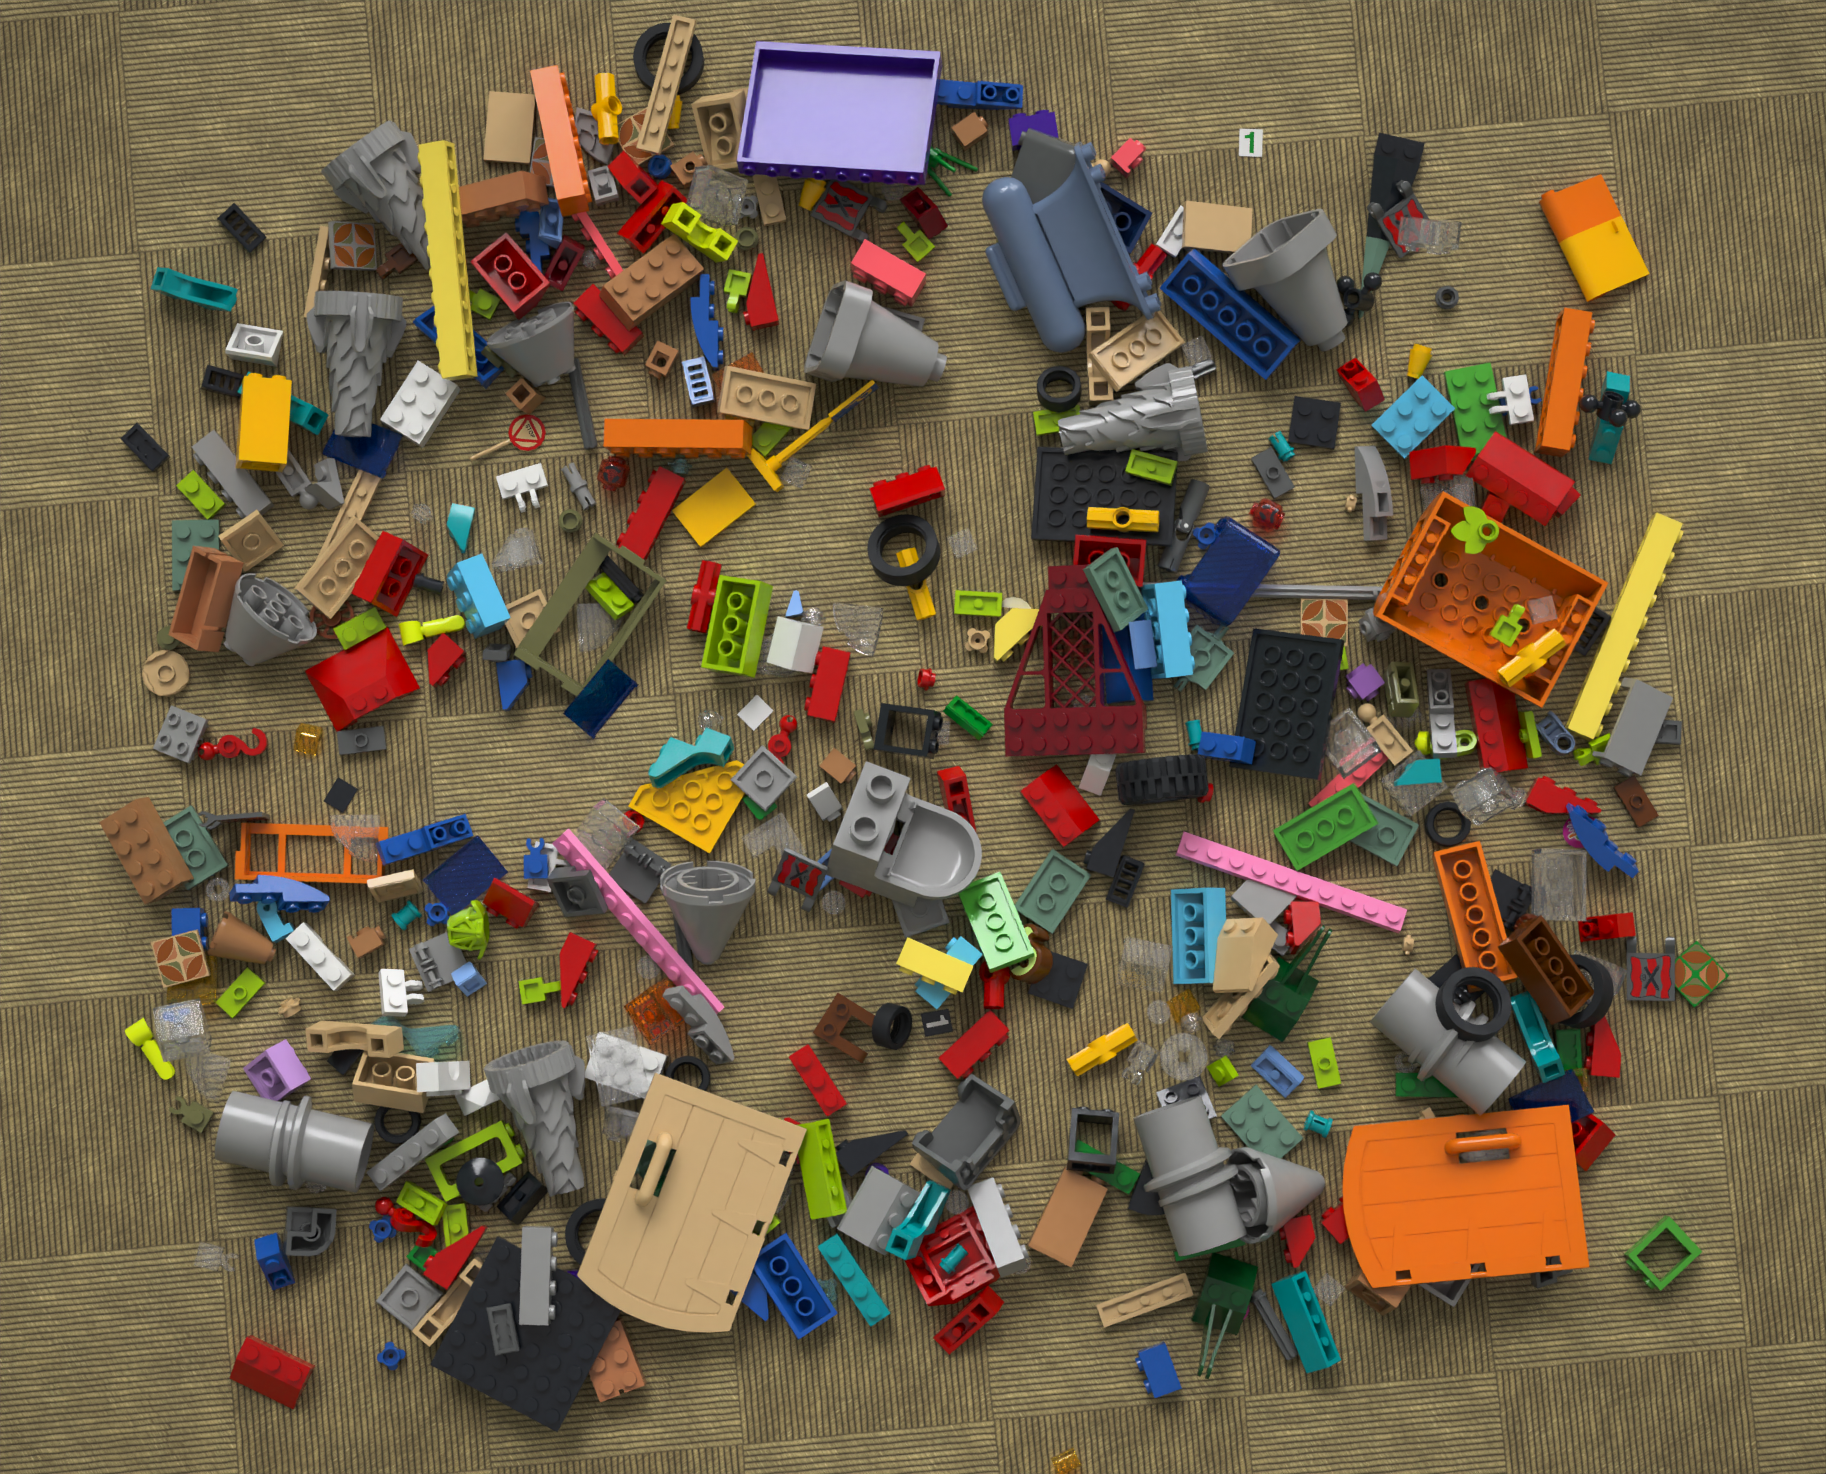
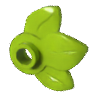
(1472, 530)

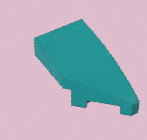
(459, 524)
(1420, 772)

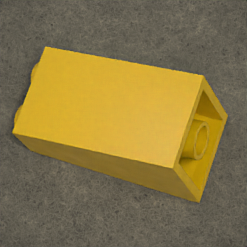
(263, 423)

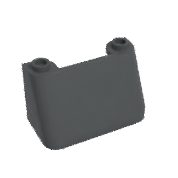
(1043, 163)
(969, 1132)

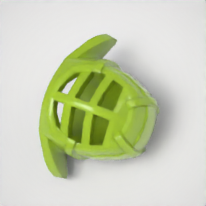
(469, 929)

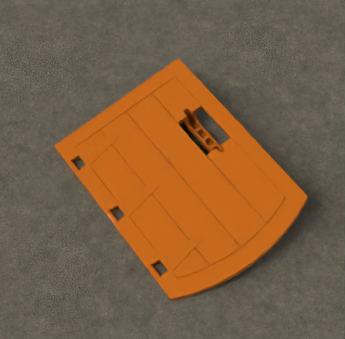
(1430, 1215)

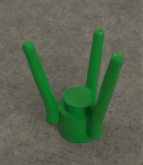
(935, 159)

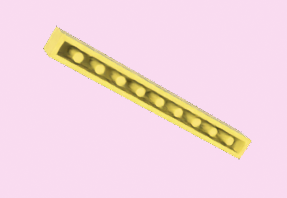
(447, 260)
(1623, 627)

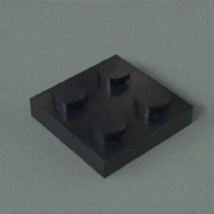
(1314, 422)
(1062, 981)

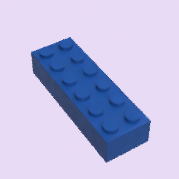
(1230, 314)

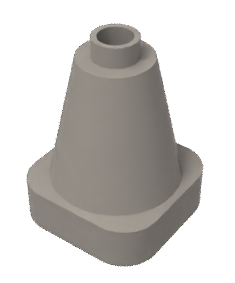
(1294, 276)
(869, 342)

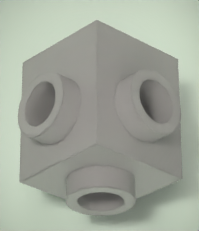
(1374, 628)

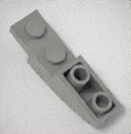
(1375, 490)
(1441, 713)
(705, 1025)

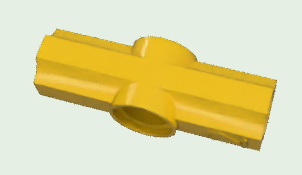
(606, 108)
(1138, 519)
(920, 598)
(1531, 658)
(1102, 1049)

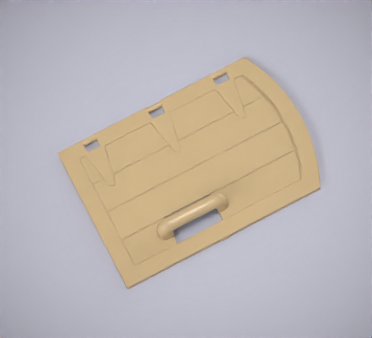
(693, 1243)

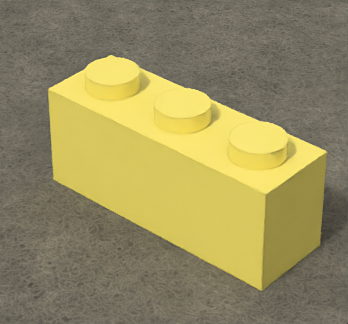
(934, 966)

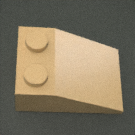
(720, 127)
(1242, 954)

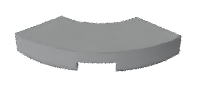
(588, 136)

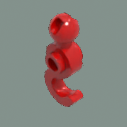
(780, 744)
(231, 746)
(405, 1221)

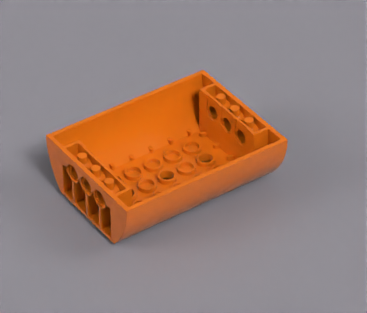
(1504, 574)

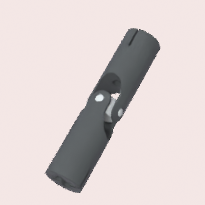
(1188, 513)

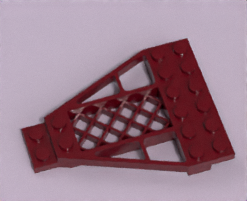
(1073, 728)

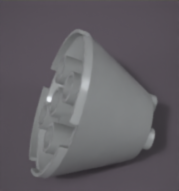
(539, 345)
(266, 620)

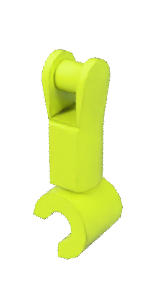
(413, 631)
(140, 1035)

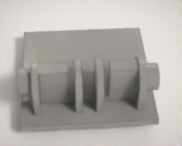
(180, 734)
(437, 961)

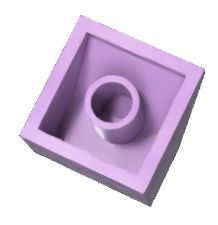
(277, 1072)

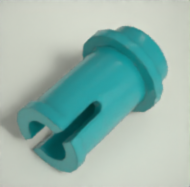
(1283, 448)
(1194, 733)
(953, 1258)

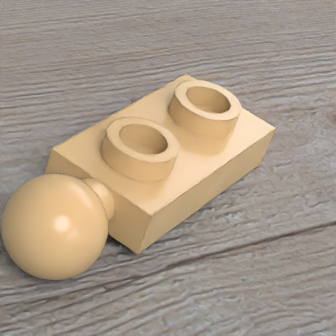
(1385, 734)

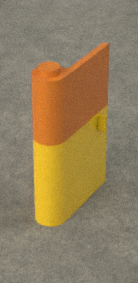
(1593, 237)

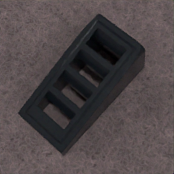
(241, 215)
(221, 372)
(1600, 626)
(1134, 863)

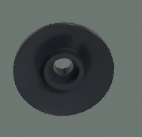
(492, 1178)

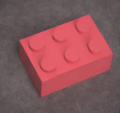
(887, 273)

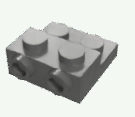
(576, 892)

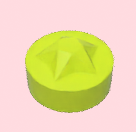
(1422, 742)

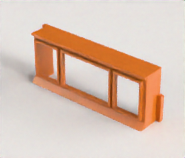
(242, 857)

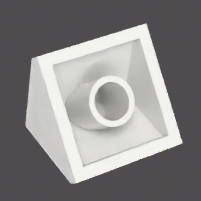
(255, 345)
(794, 645)

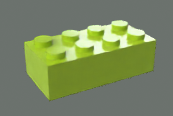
(737, 626)

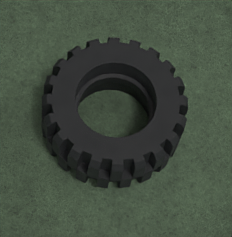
(1161, 779)

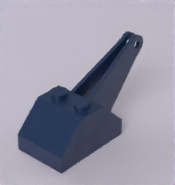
(1127, 214)

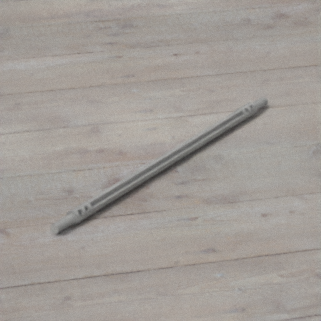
(1312, 591)

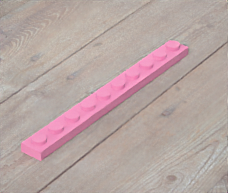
(1291, 881)
(635, 920)

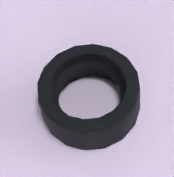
(1054, 374)
(1434, 836)
(882, 1025)
(695, 1062)
(395, 1139)

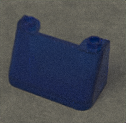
(1228, 572)

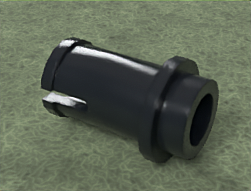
(428, 584)

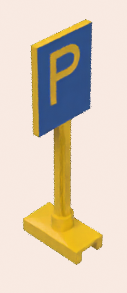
(768, 467)

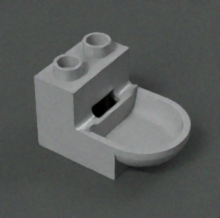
(933, 855)

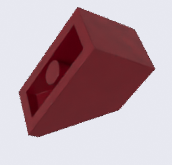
(924, 213)
(564, 262)

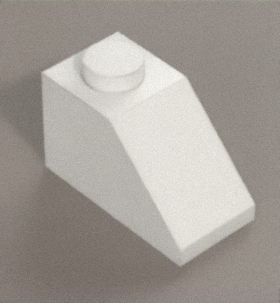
(1097, 773)
(825, 802)

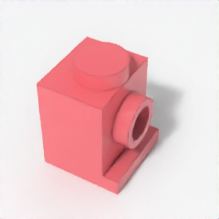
(1128, 157)

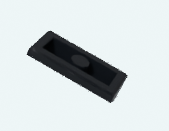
(344, 1059)
(522, 1198)

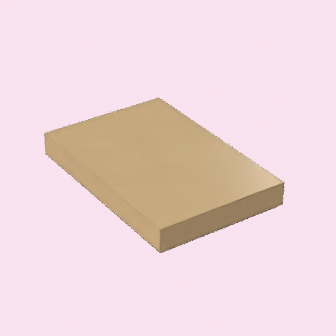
(509, 128)
(1215, 227)

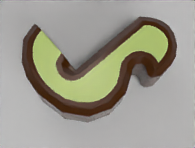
(1038, 966)

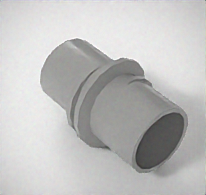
(1467, 1068)
(294, 1142)
(1190, 1176)

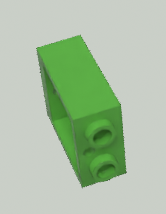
(1681, 1238)

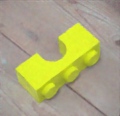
(710, 241)

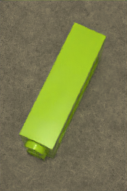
(501, 1130)

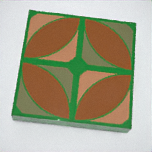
(1697, 974)

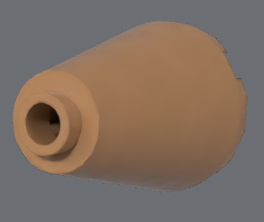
(240, 942)

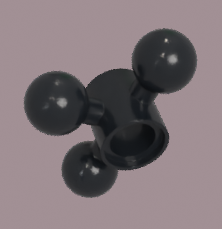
(1352, 295)
(1611, 408)

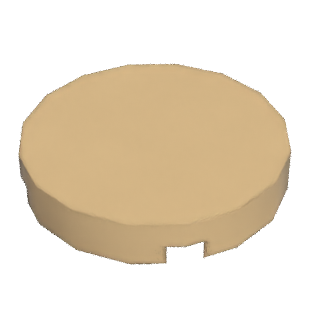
(166, 673)

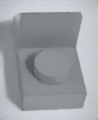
(603, 185)
(328, 488)

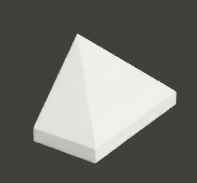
(476, 1098)

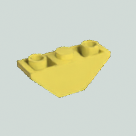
(1012, 629)

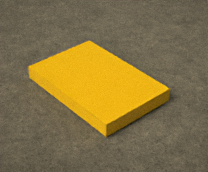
(713, 507)

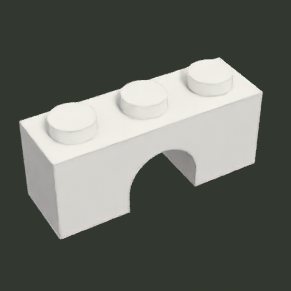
(319, 957)
(443, 1077)

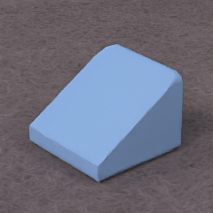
(795, 607)
(468, 979)

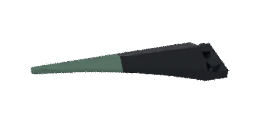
(1393, 161)

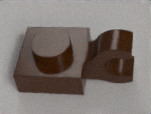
(398, 260)

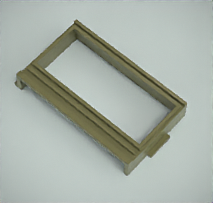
(566, 596)

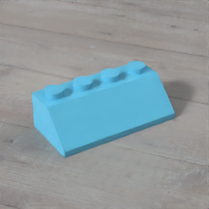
(1169, 629)
(1196, 924)

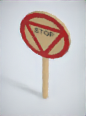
(524, 433)

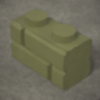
(1401, 689)

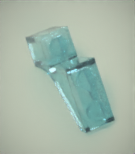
(424, 1040)

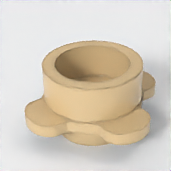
(973, 635)
(289, 1007)

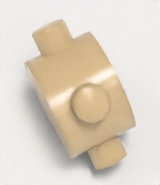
(1350, 503)
(1408, 944)

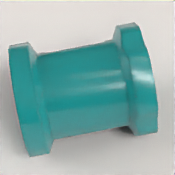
(406, 915)
(1317, 1124)

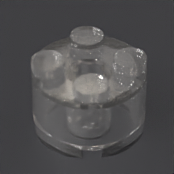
(1196, 1059)

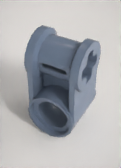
(1553, 733)

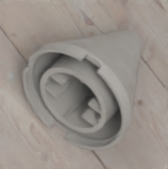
(707, 903)
(1270, 1191)

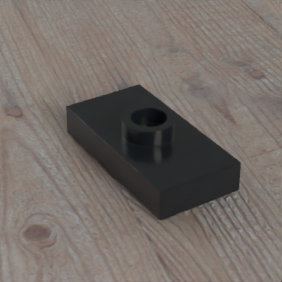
(145, 447)

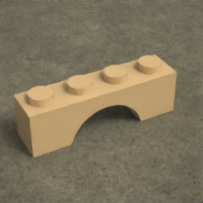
(1097, 332)
(334, 1036)
(443, 1313)

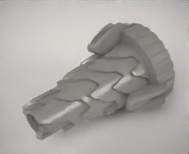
(381, 180)
(359, 336)
(1155, 419)
(539, 1091)

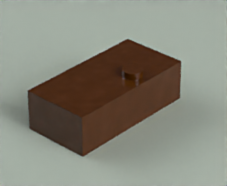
(1546, 969)

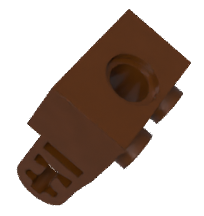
(835, 1020)

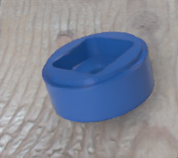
(660, 166)

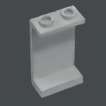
(1635, 728)

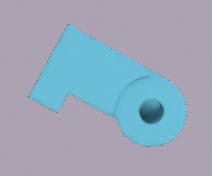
(274, 922)

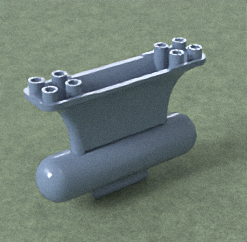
(1062, 253)

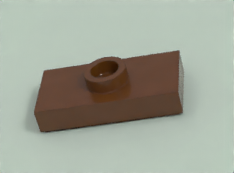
(1635, 801)

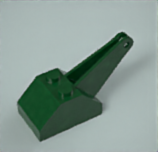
(1286, 994)
(1222, 1301)

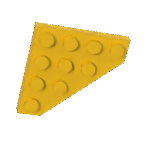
(694, 804)

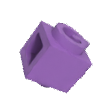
(1363, 682)

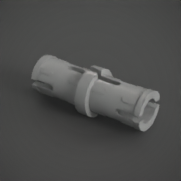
(578, 486)

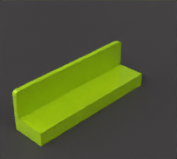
(821, 1171)

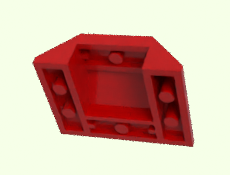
(362, 679)
(970, 1275)

